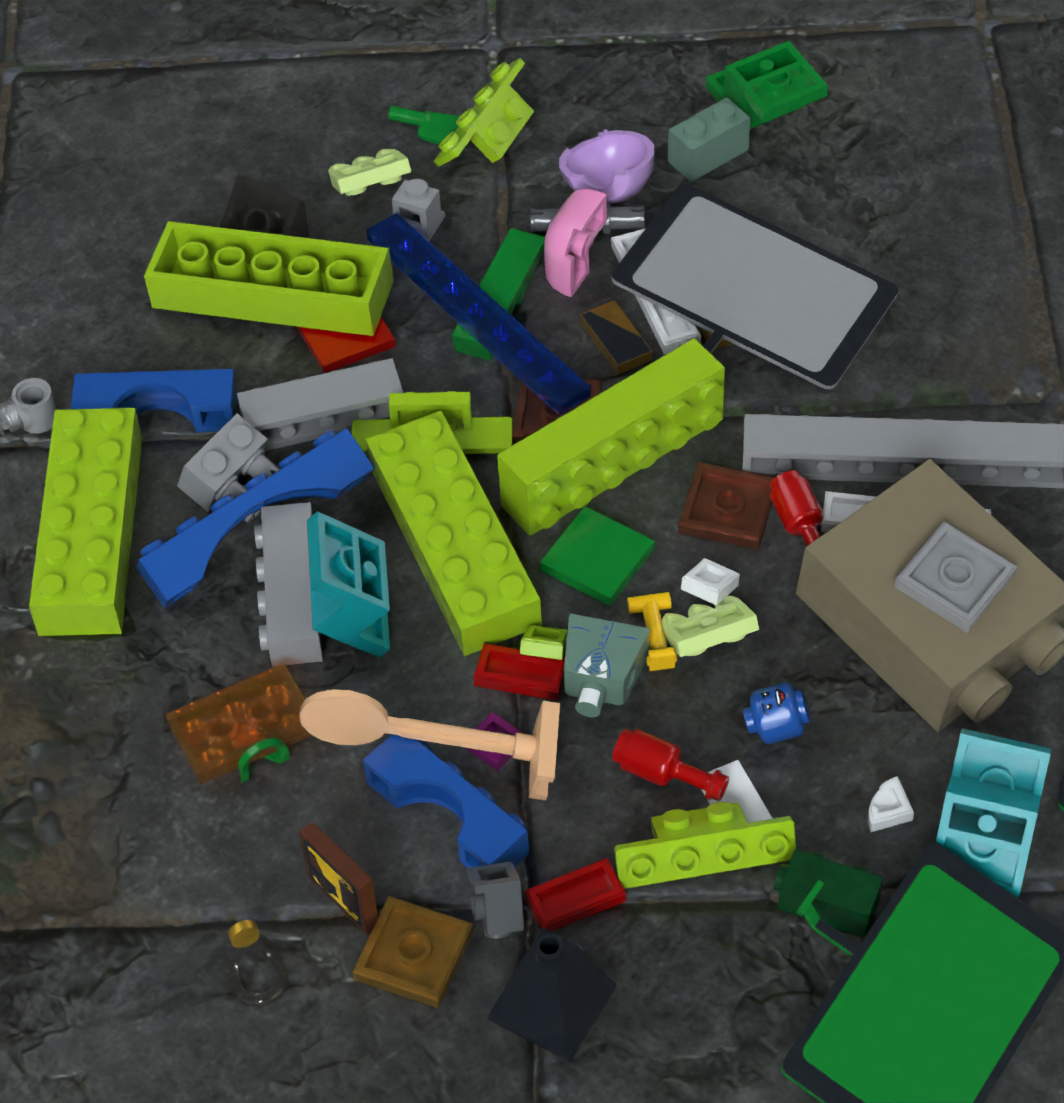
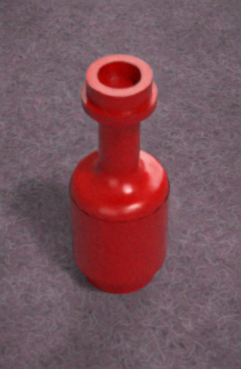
(796, 505)
(661, 762)

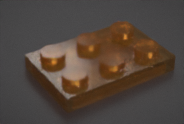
(229, 722)

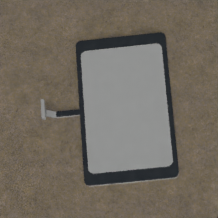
(755, 286)

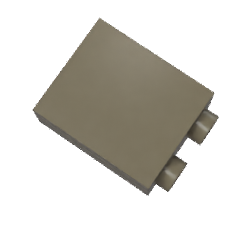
(920, 655)

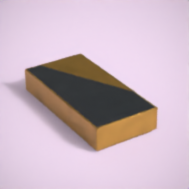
(616, 337)

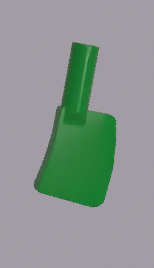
(432, 125)

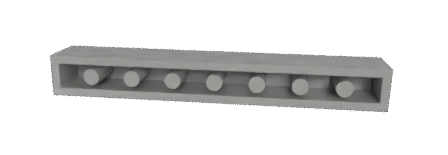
(892, 448)

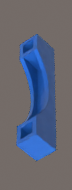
(324, 472)

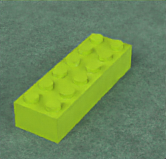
(270, 278)
(611, 437)
(86, 522)
(453, 533)

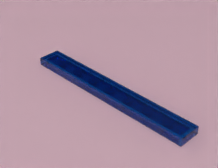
(480, 314)

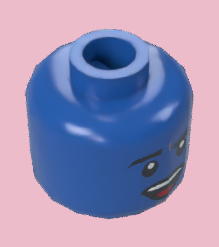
(777, 713)

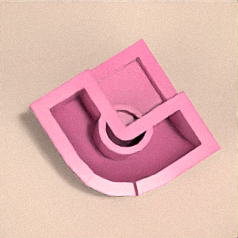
(570, 238)

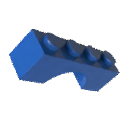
(201, 396)
(410, 773)

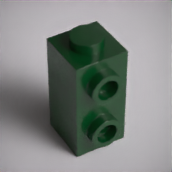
(844, 901)

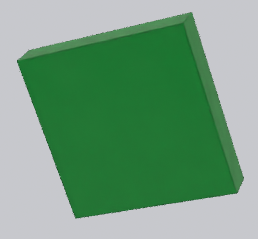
(597, 556)

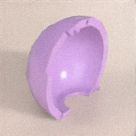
(610, 163)

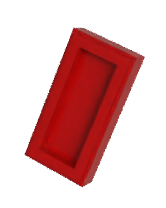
(517, 673)
(575, 895)

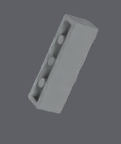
(320, 403)
(287, 585)

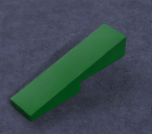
(505, 283)

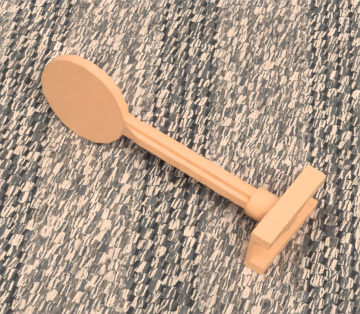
(358, 719)

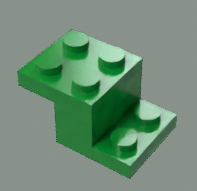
(768, 83)

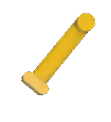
(660, 656)

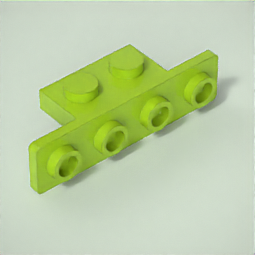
(492, 121)
(474, 435)
(703, 844)

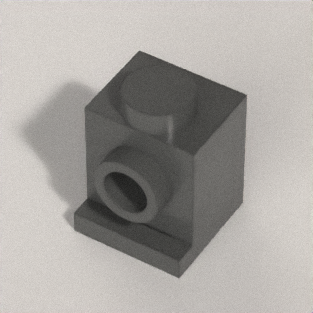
(496, 898)

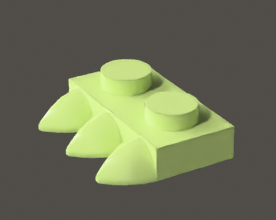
(367, 170)
(708, 626)

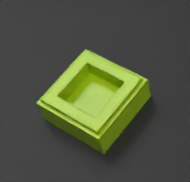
(544, 642)

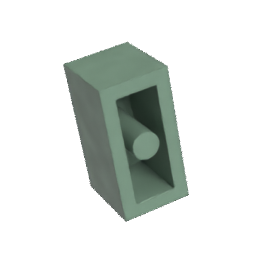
(708, 139)

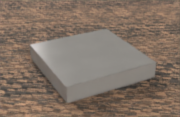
(955, 577)

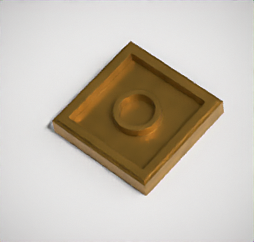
(413, 952)

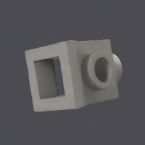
(419, 199)

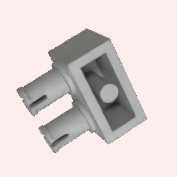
(223, 461)

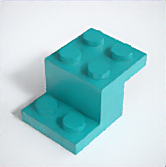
(348, 584)
(993, 805)

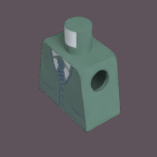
(602, 661)

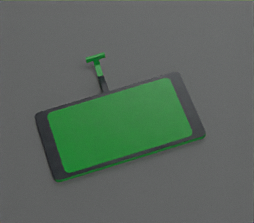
(929, 992)

